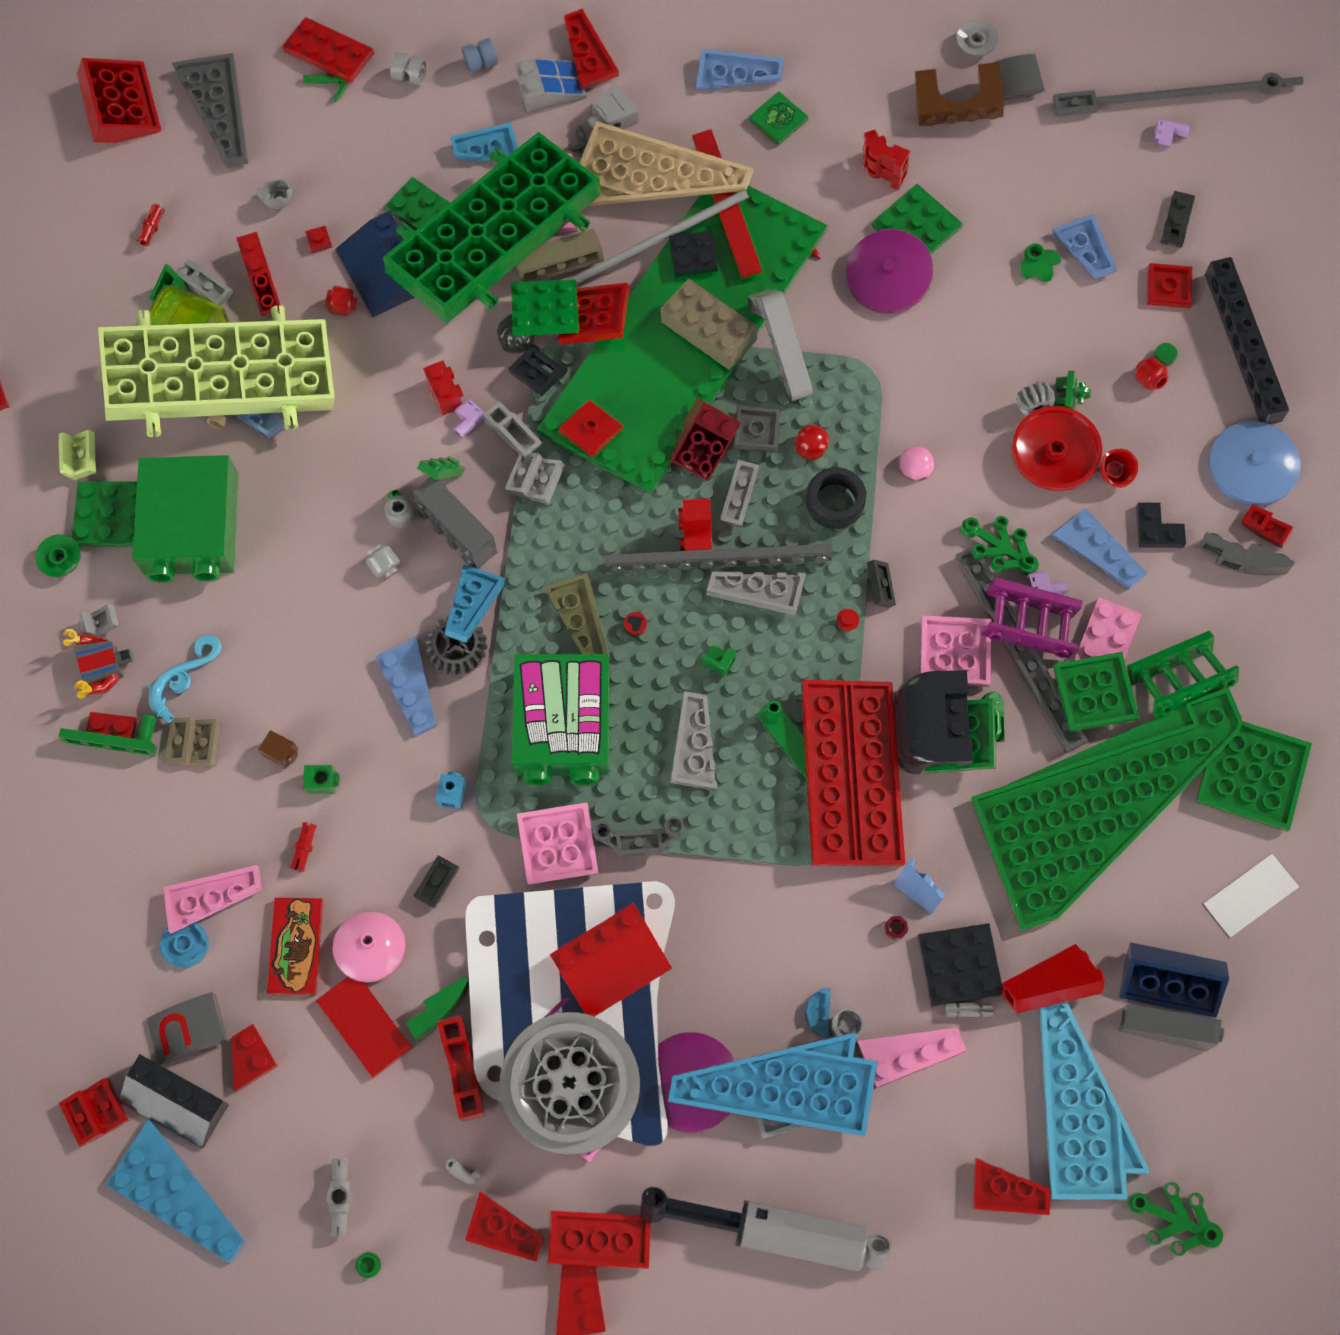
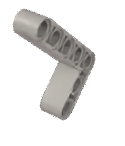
(775, 312)

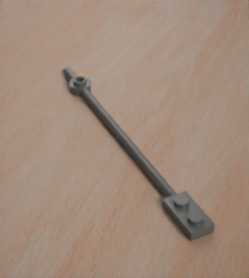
(1087, 102)

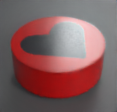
(635, 624)

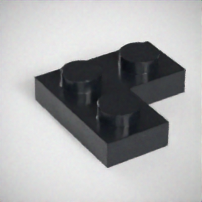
(1153, 532)

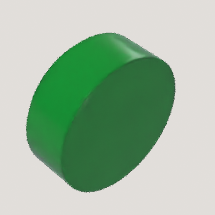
(1166, 353)

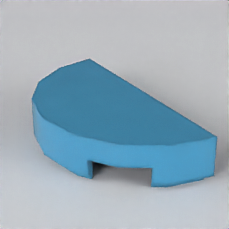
(818, 1012)

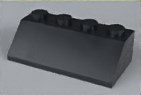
(172, 1101)

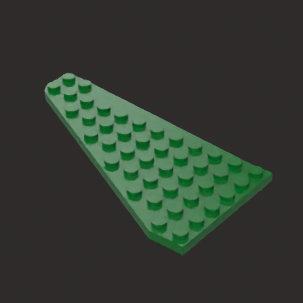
(1080, 814)

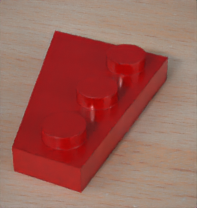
(1006, 1192)
(502, 1231)

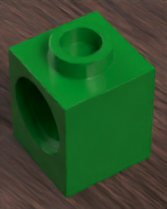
(313, 772)

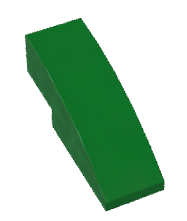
(439, 1008)

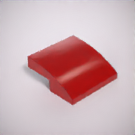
(93, 1112)

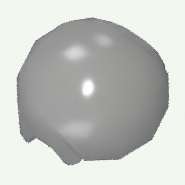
(275, 194)

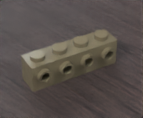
(554, 256)

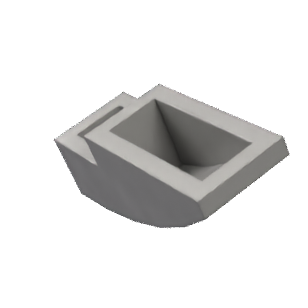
(511, 429)

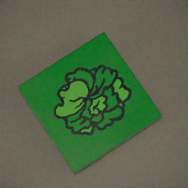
(778, 118)

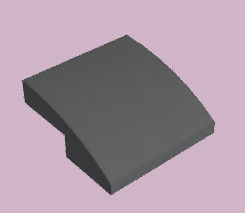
(1020, 76)

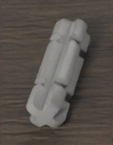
(968, 1010)

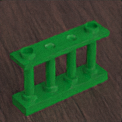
(1177, 655)

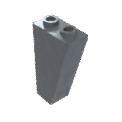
(1172, 1027)

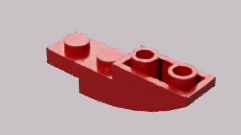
(258, 272)

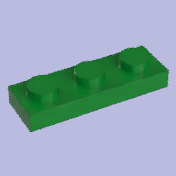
(441, 467)

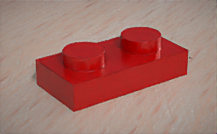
(111, 724)

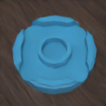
(185, 946)

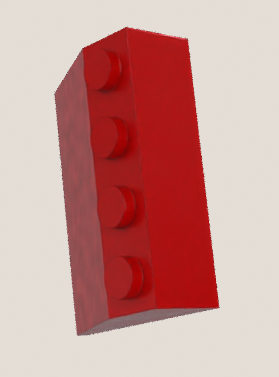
(117, 99)
(611, 961)

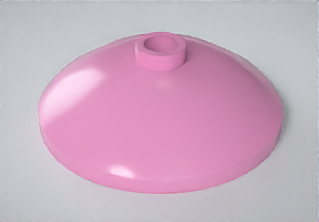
(373, 960)

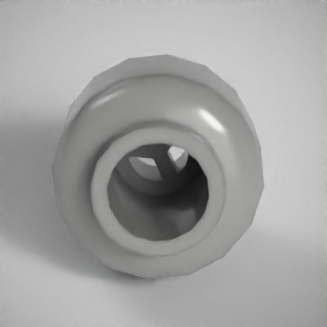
(399, 512)
(382, 561)

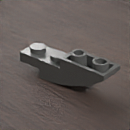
(1252, 561)

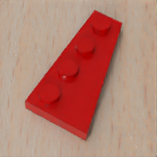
(589, 53)

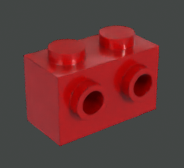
(442, 387)

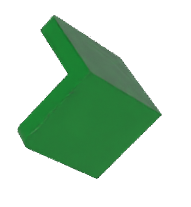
(719, 660)

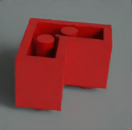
(696, 525)

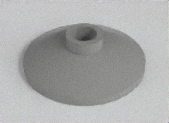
(980, 32)

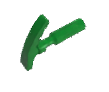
(324, 79)

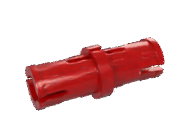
(150, 225)
(303, 846)

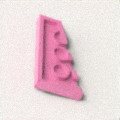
(204, 896)
(910, 1052)

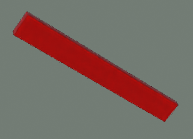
(731, 217)

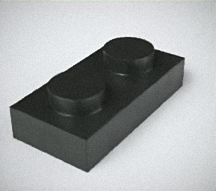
(881, 583)
(436, 881)

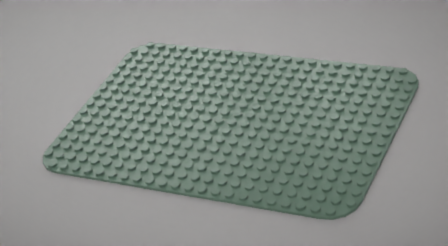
(760, 793)

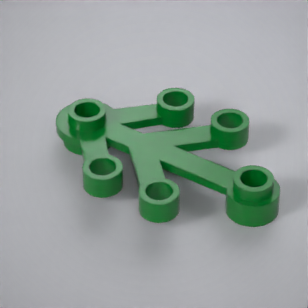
(1022, 560)
(1179, 1221)

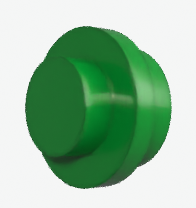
(368, 1265)

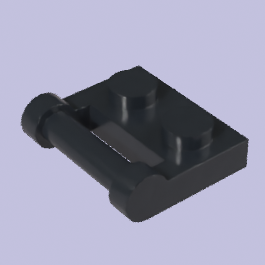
(533, 374)

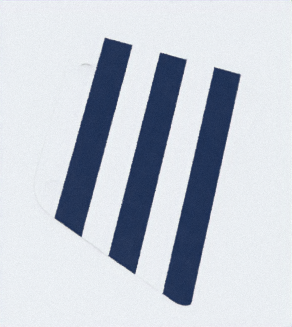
(520, 984)

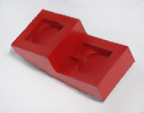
(1265, 526)

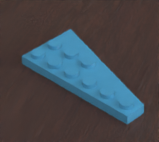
(167, 1188)

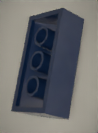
(1174, 980)

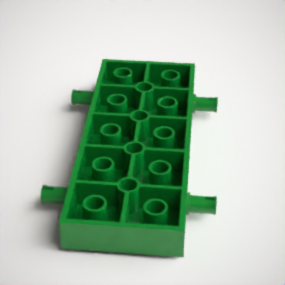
(492, 227)

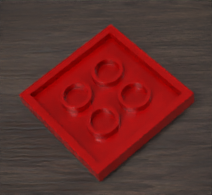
(599, 313)

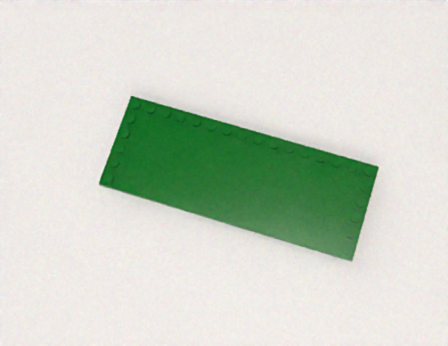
(655, 373)

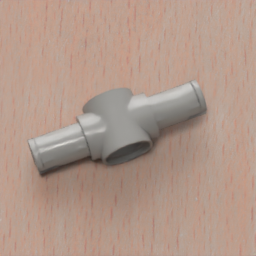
(338, 1183)

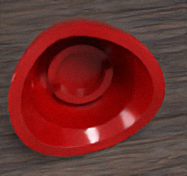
(1119, 467)

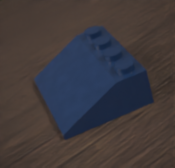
(363, 261)

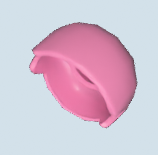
(916, 463)

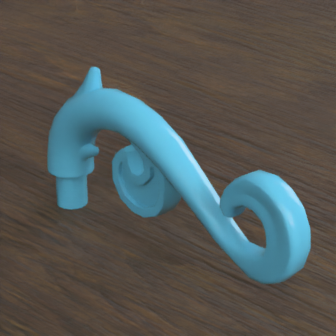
(156, 702)

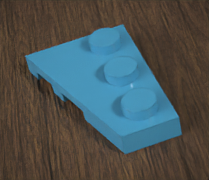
(480, 143)

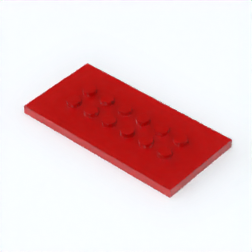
(852, 773)

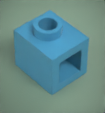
(451, 791)

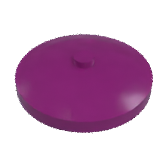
(889, 271)
(684, 1054)

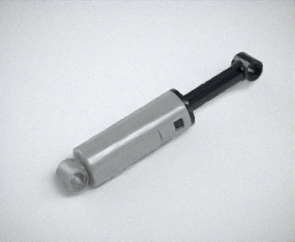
(779, 1231)

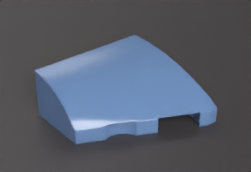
(919, 887)

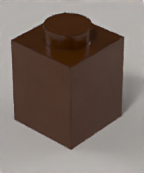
(279, 749)

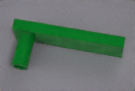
(784, 733)
(141, 745)

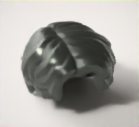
(512, 343)

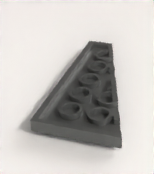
(216, 96)

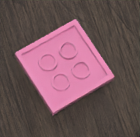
(956, 645)
(557, 843)

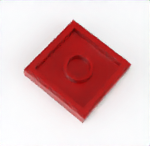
(1169, 285)

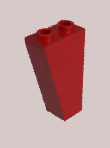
(1054, 981)

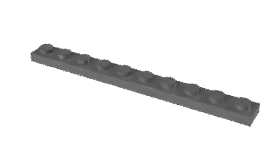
(719, 557)
(1025, 658)

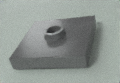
(758, 429)

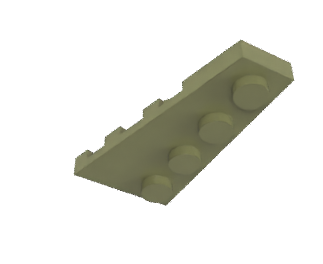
(579, 612)

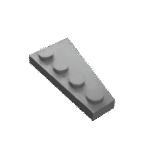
(770, 592)
(693, 754)

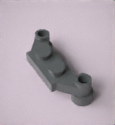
(638, 841)

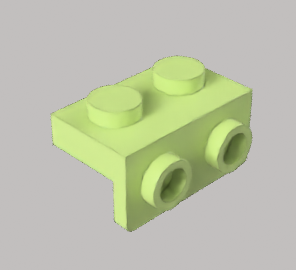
(77, 454)

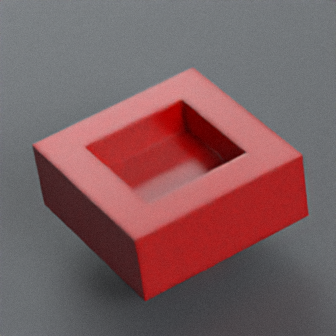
(318, 239)

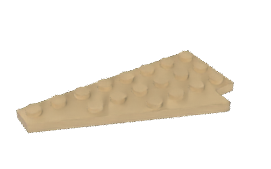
(649, 169)

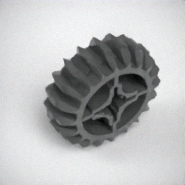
(446, 659)

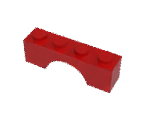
(461, 1067)

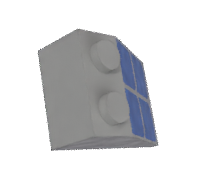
(548, 83)

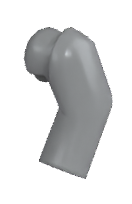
(458, 1171)

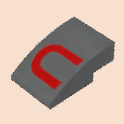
(187, 1028)

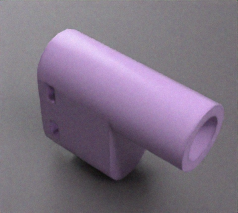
(1166, 129)
(471, 417)
(1041, 581)

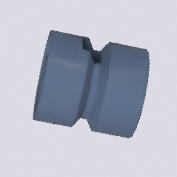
(479, 55)

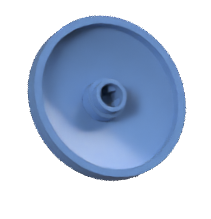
(1254, 463)

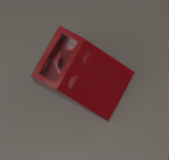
(704, 439)

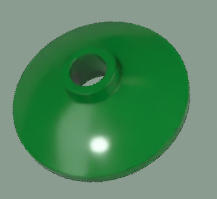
(54, 547)

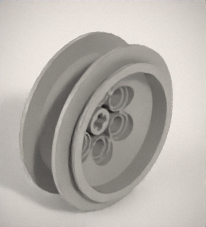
(612, 1100)

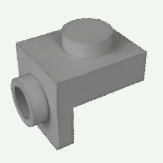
(99, 621)

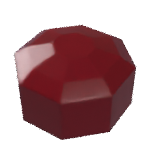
(896, 927)

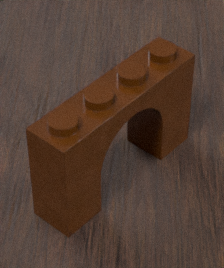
(937, 110)

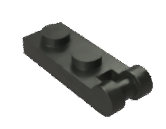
(1178, 218)

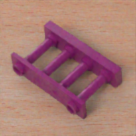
(1045, 603)

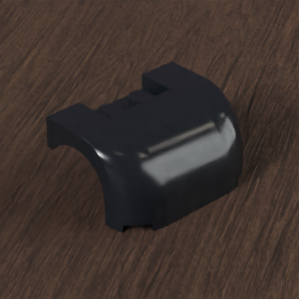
(933, 720)

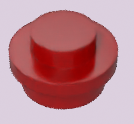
(847, 620)

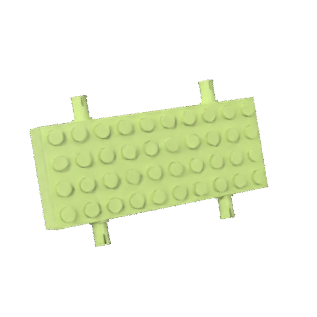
(215, 369)

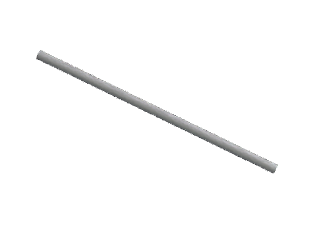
(660, 237)

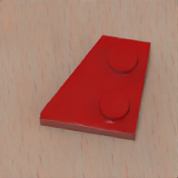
(250, 1057)

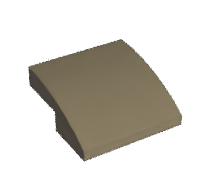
(192, 742)

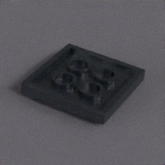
(960, 964)

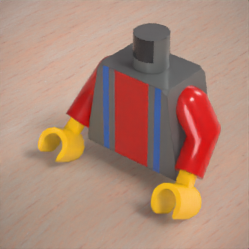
(98, 662)

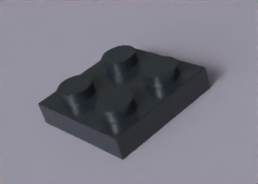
(693, 253)

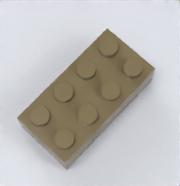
(709, 324)

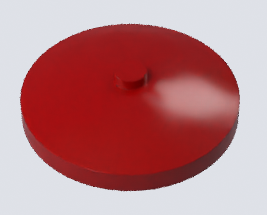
(1056, 448)

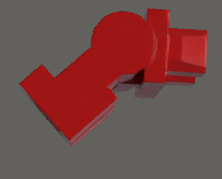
(885, 161)

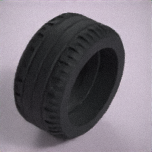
(841, 477)

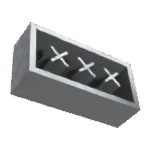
(454, 522)

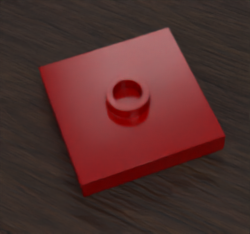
(590, 428)

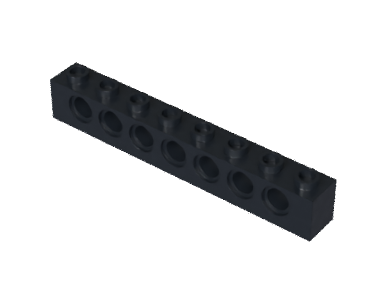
(1246, 341)

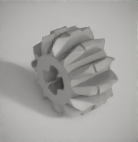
(1035, 397)

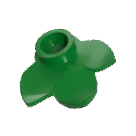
(1039, 266)

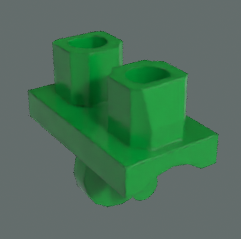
(1070, 385)

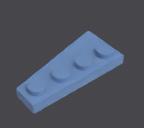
(1093, 542)

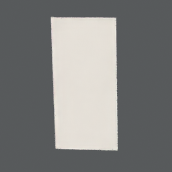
(1251, 895)

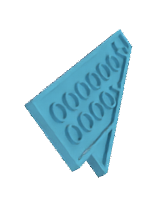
(1084, 1127)

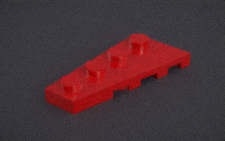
(579, 1302)

